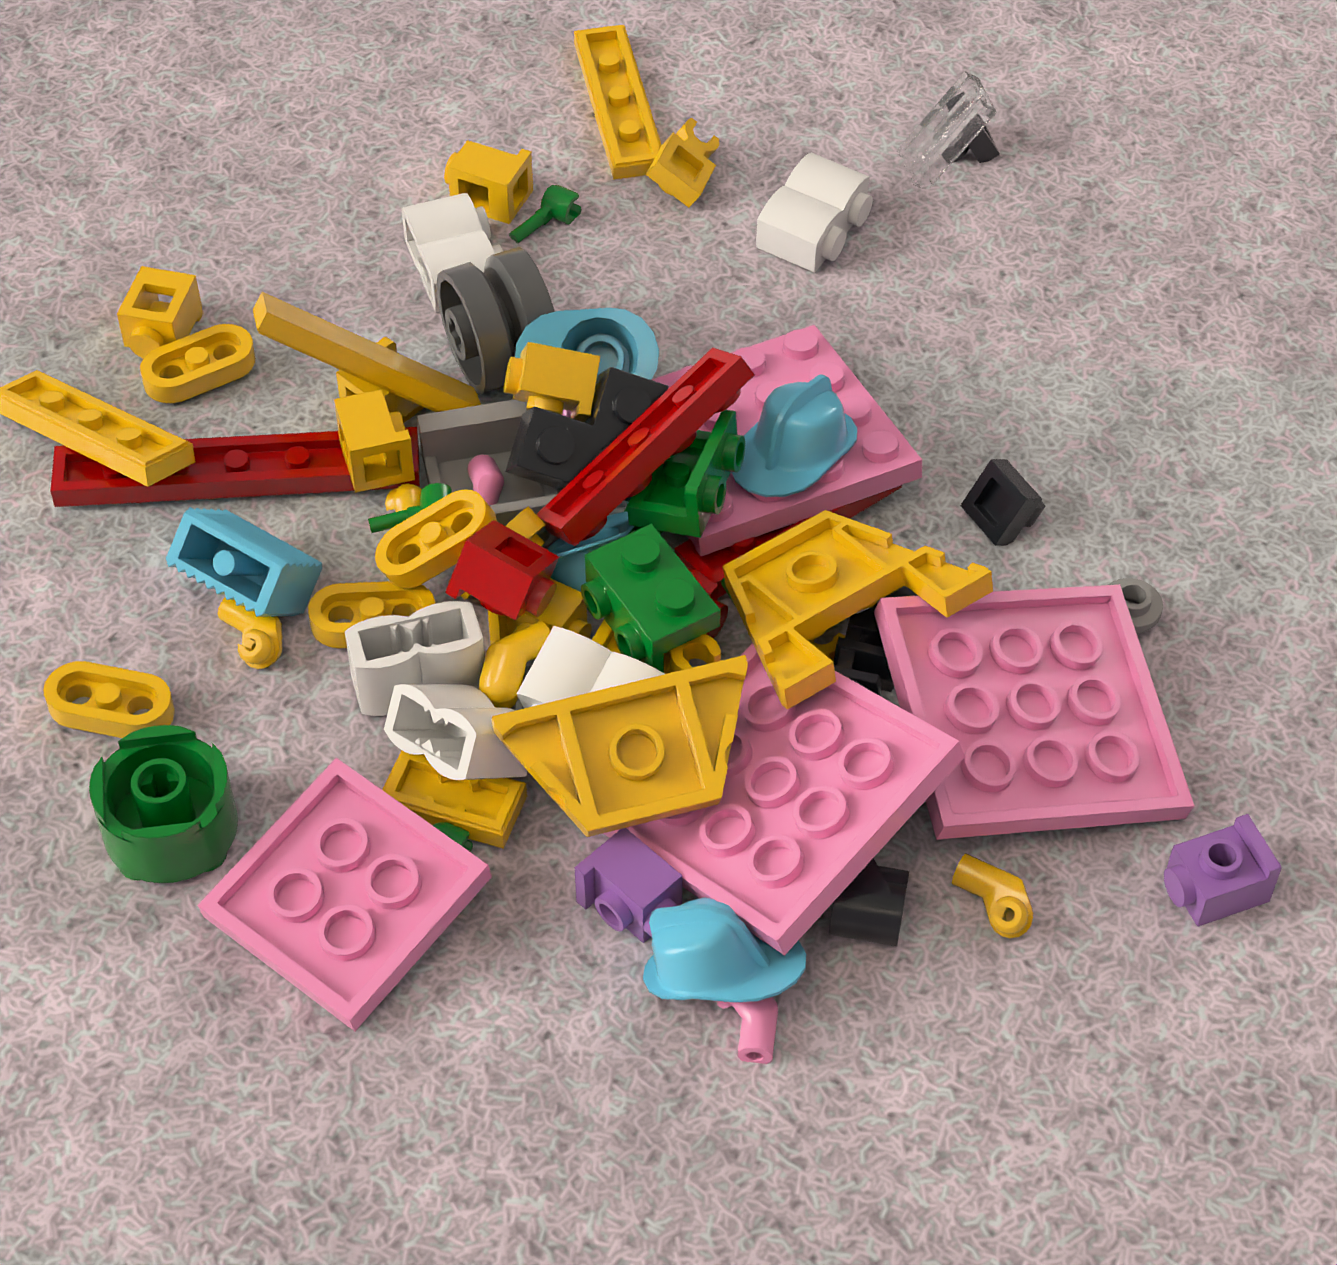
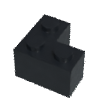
(558, 448)

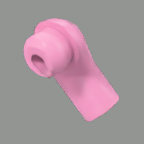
(486, 478)
(757, 1029)

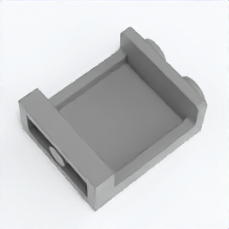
(458, 435)

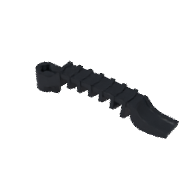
(875, 899)

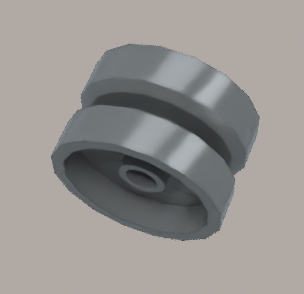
(489, 313)

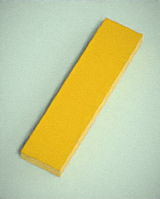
(618, 100)
(360, 356)
(95, 428)

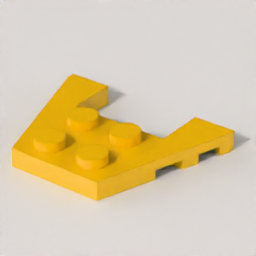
(822, 576)

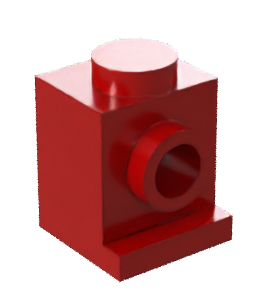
(504, 572)

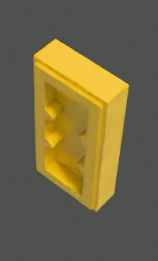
(478, 805)

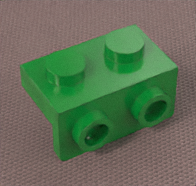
(692, 482)
(646, 596)

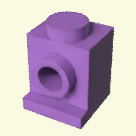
(1222, 872)
(627, 883)

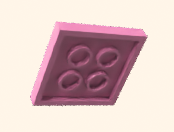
(345, 893)

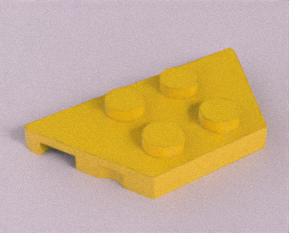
(632, 747)

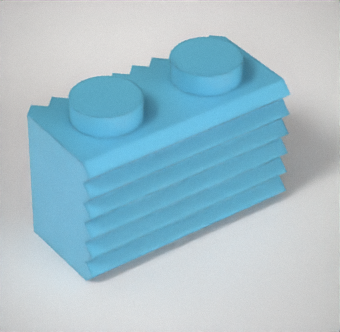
(243, 563)

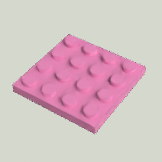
(873, 465)
(1045, 708)
(802, 802)

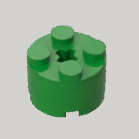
(164, 805)

